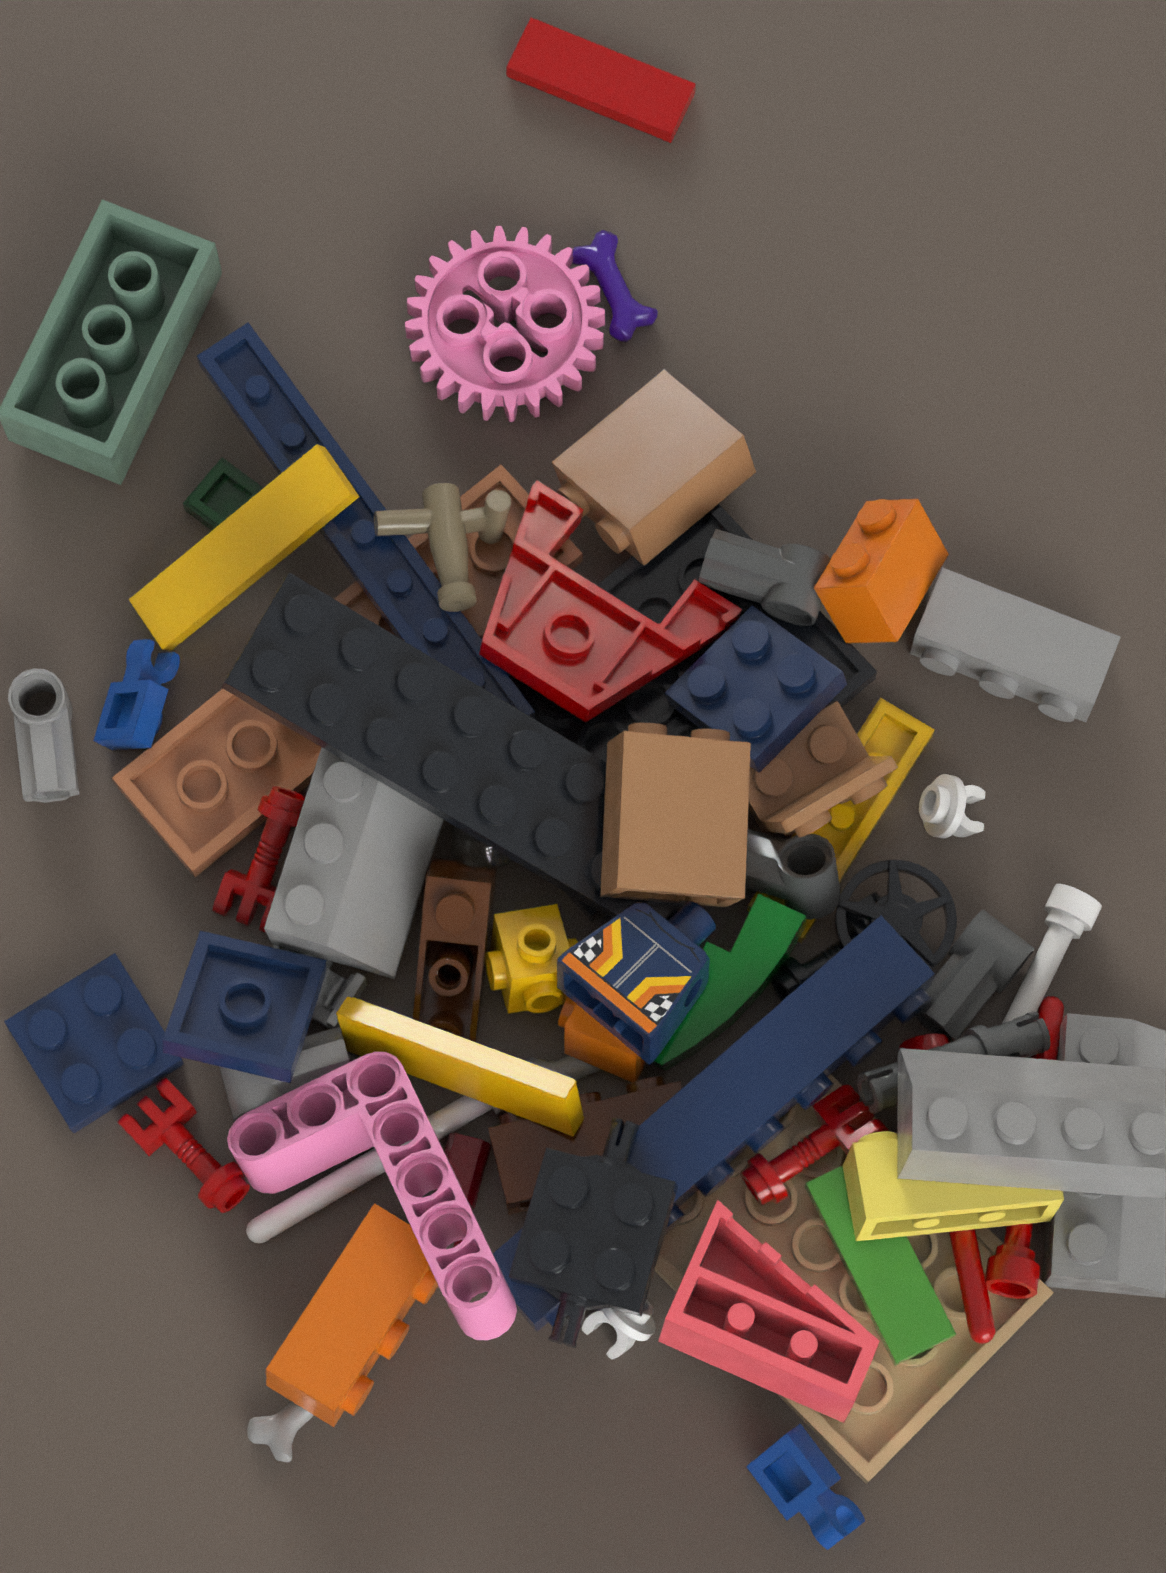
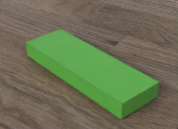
(884, 1275)

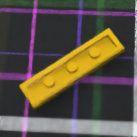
(244, 547)
(884, 733)
(463, 1065)

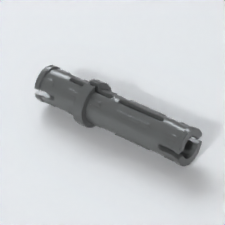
(1014, 1038)

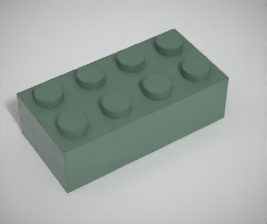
(110, 342)

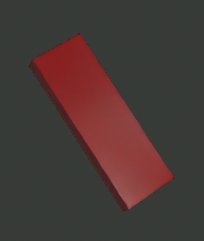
(601, 80)

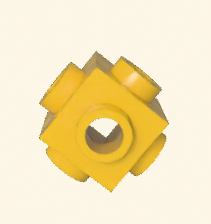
(525, 958)

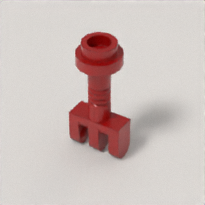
(283, 812)
(842, 1122)
(222, 1185)

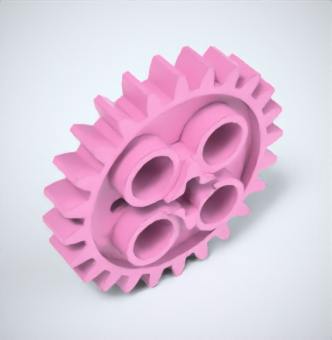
(467, 359)

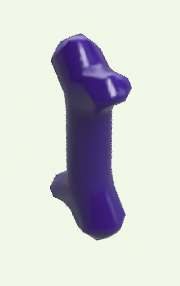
(626, 311)

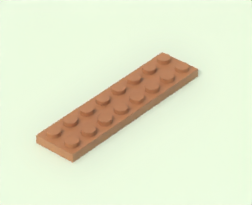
(213, 768)

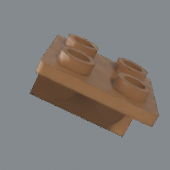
(815, 773)

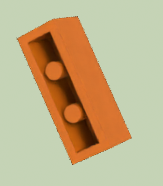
(353, 1319)

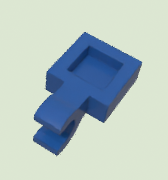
(136, 704)
(800, 1480)

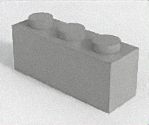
(1013, 647)

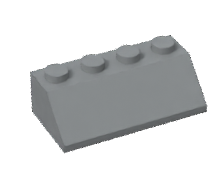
(353, 870)
(1031, 1123)
(1106, 1238)

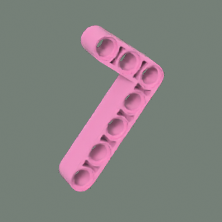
(364, 1120)

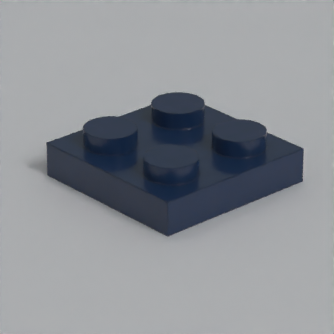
(757, 686)
(244, 1006)
(93, 1043)

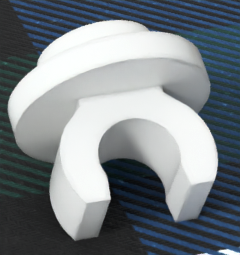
(944, 806)
(628, 1327)

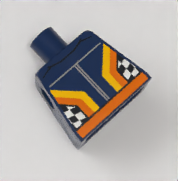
(640, 974)

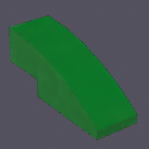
(736, 977)

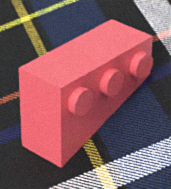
(766, 1323)

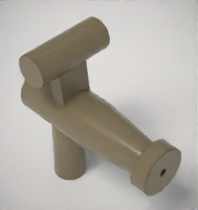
(447, 533)

